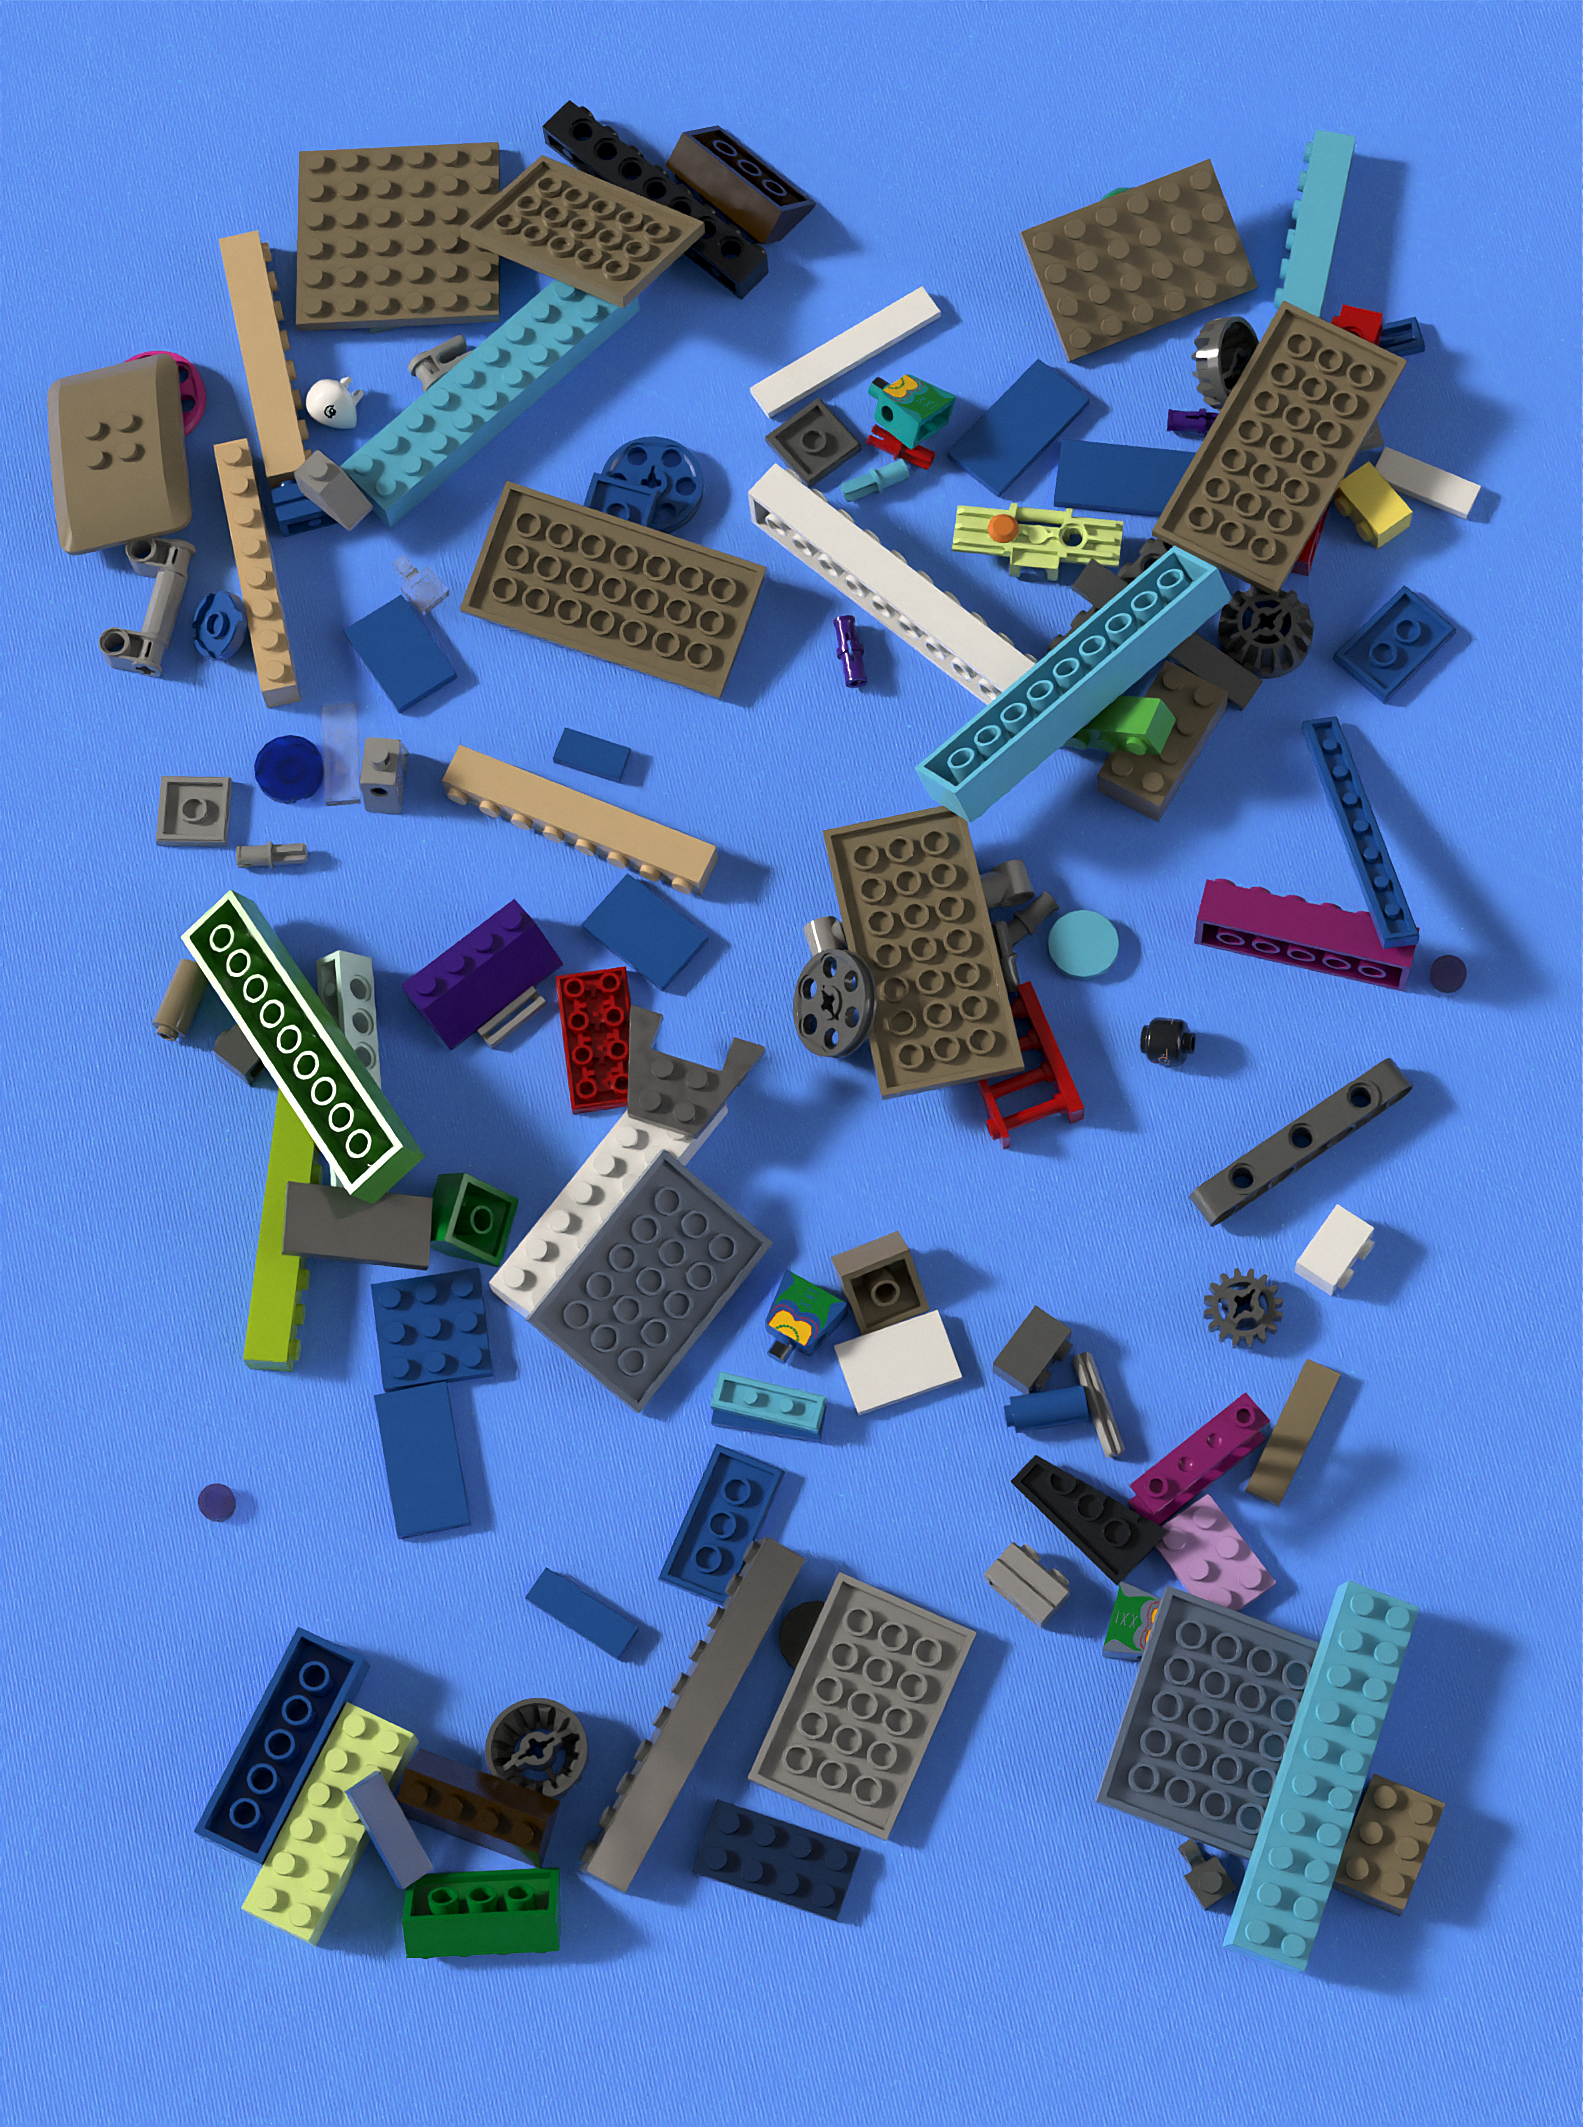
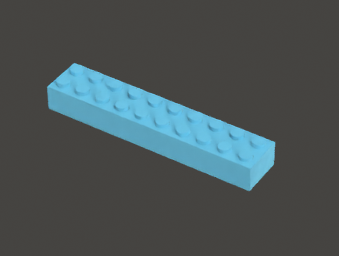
(481, 397)
(1073, 683)
(1321, 1778)

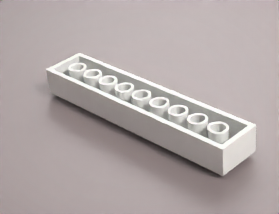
(885, 585)

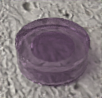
(1448, 973)
(217, 1502)

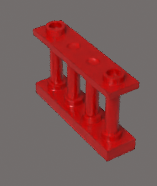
(1051, 1070)

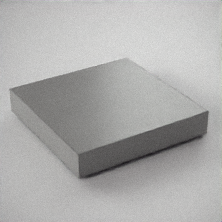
(194, 811)

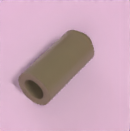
(181, 1001)

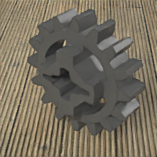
(1253, 1318)

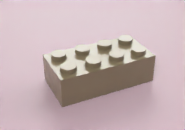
(1152, 780)

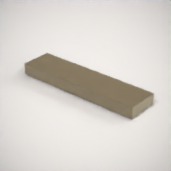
(1292, 1432)

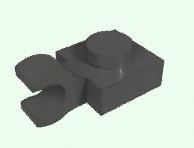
(1208, 1878)

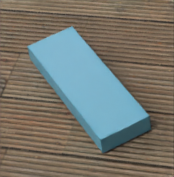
(768, 1402)

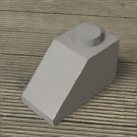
(332, 490)

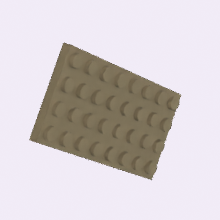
(1279, 448)
(613, 590)
(925, 931)

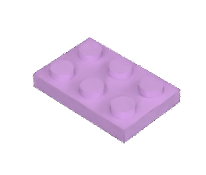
(1213, 1557)

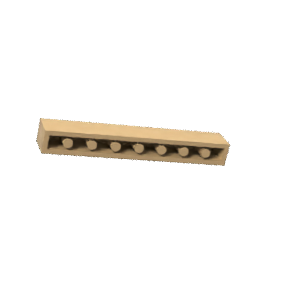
(264, 355)
(257, 573)
(580, 820)

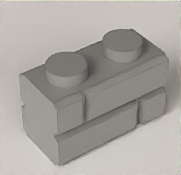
(1028, 1584)

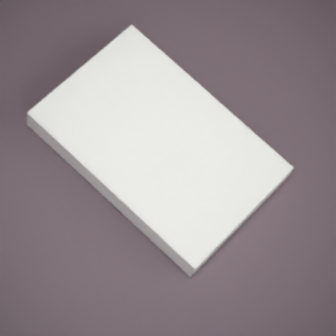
(898, 1362)

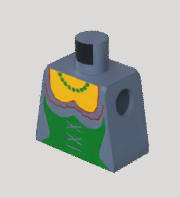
(1130, 1623)

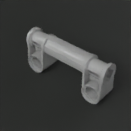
(145, 649)

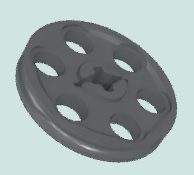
(834, 1003)

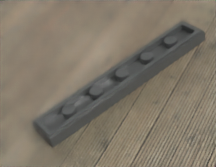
(1193, 654)

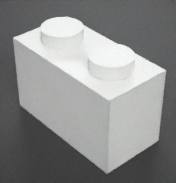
(1335, 1250)

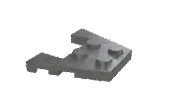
(678, 1091)

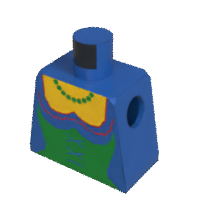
(801, 1317)

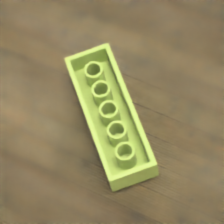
(323, 1832)

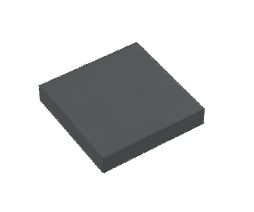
(813, 443)

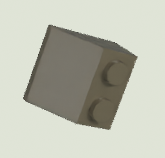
(880, 1283)

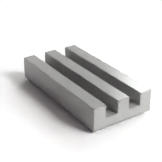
(516, 1022)

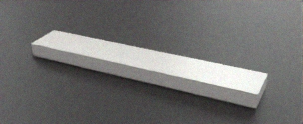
(845, 352)

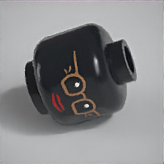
(1167, 1041)

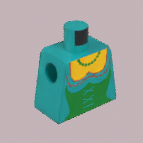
(911, 408)

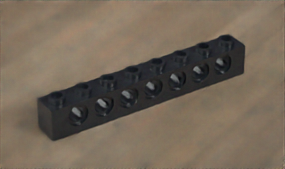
(573, 122)

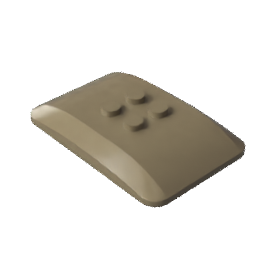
(118, 455)

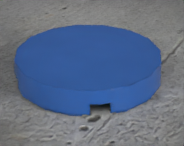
(219, 625)

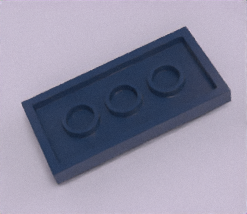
(776, 1860)

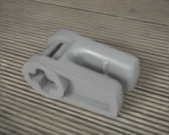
(438, 361)

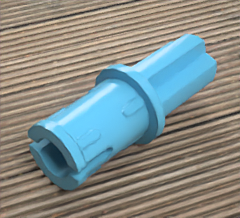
(875, 480)

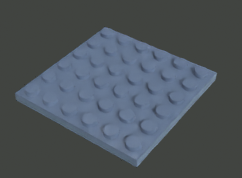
(1207, 1722)

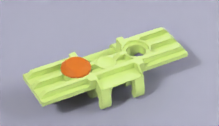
(1036, 546)

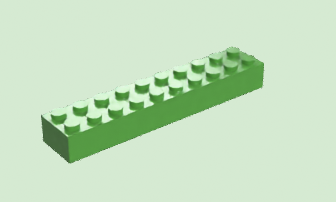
(302, 1047)

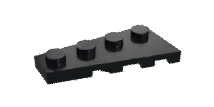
(1094, 1522)

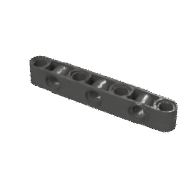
(1280, 1158)

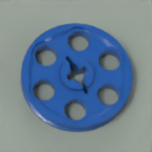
(666, 477)

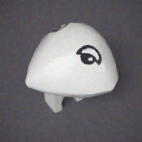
(333, 404)

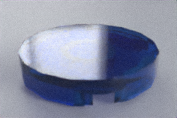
(289, 769)

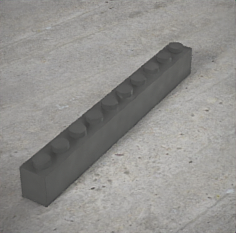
(691, 1714)

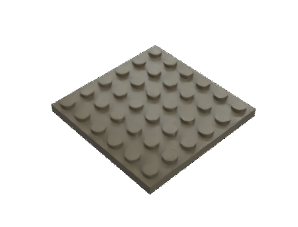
(386, 237)

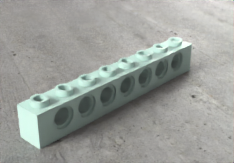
(348, 994)

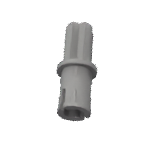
(271, 855)

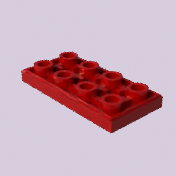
(596, 1037)

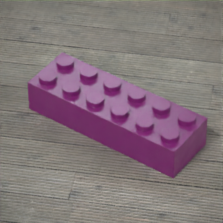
(1299, 934)

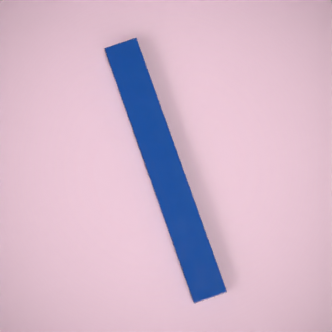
(1360, 833)

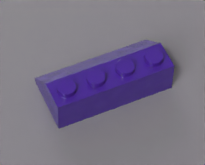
(482, 974)

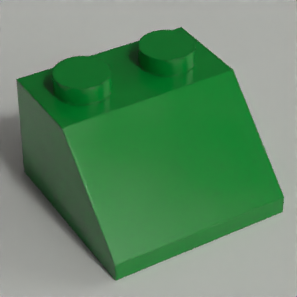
(471, 1219)

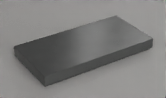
(341, 1227)

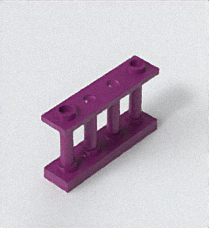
(1199, 1461)

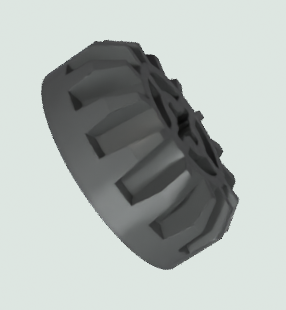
(1222, 356)
(1264, 650)
(520, 1720)

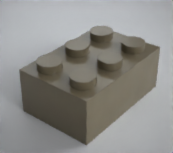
(1387, 1844)

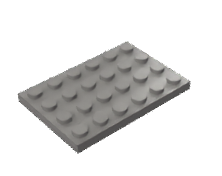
(862, 1706)

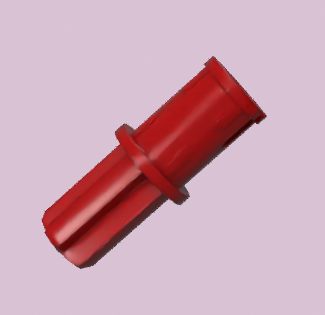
(918, 456)

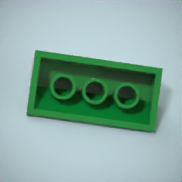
(483, 1913)

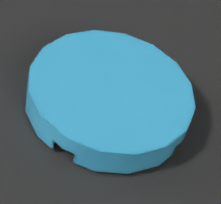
(1083, 945)

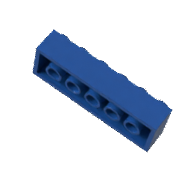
(281, 1746)

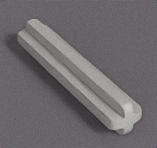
(1098, 1405)

